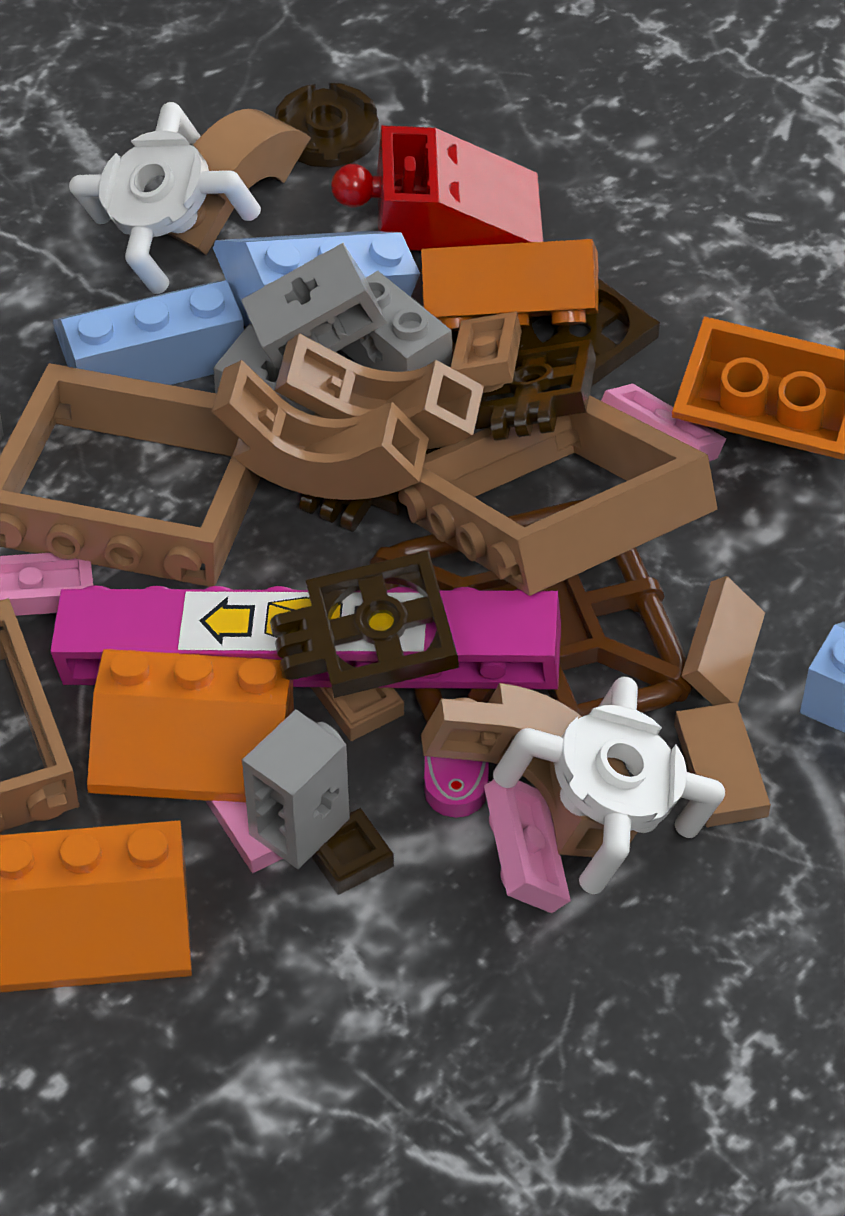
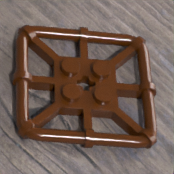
(581, 634)

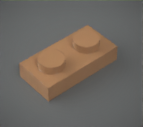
(488, 349)

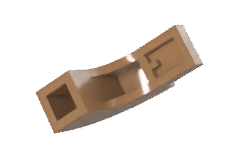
(317, 454)
(484, 732)

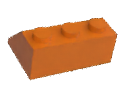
(504, 278)
(765, 387)
(181, 722)
(93, 906)

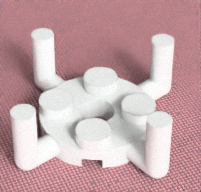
(169, 208)
(601, 793)

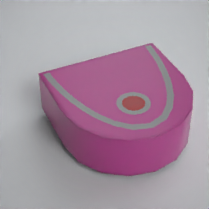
(455, 785)

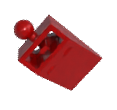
(444, 191)

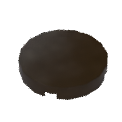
(337, 120)

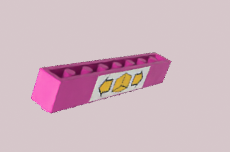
(495, 633)

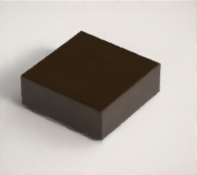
(353, 854)

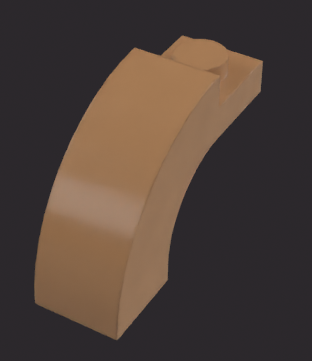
(254, 149)
(432, 397)

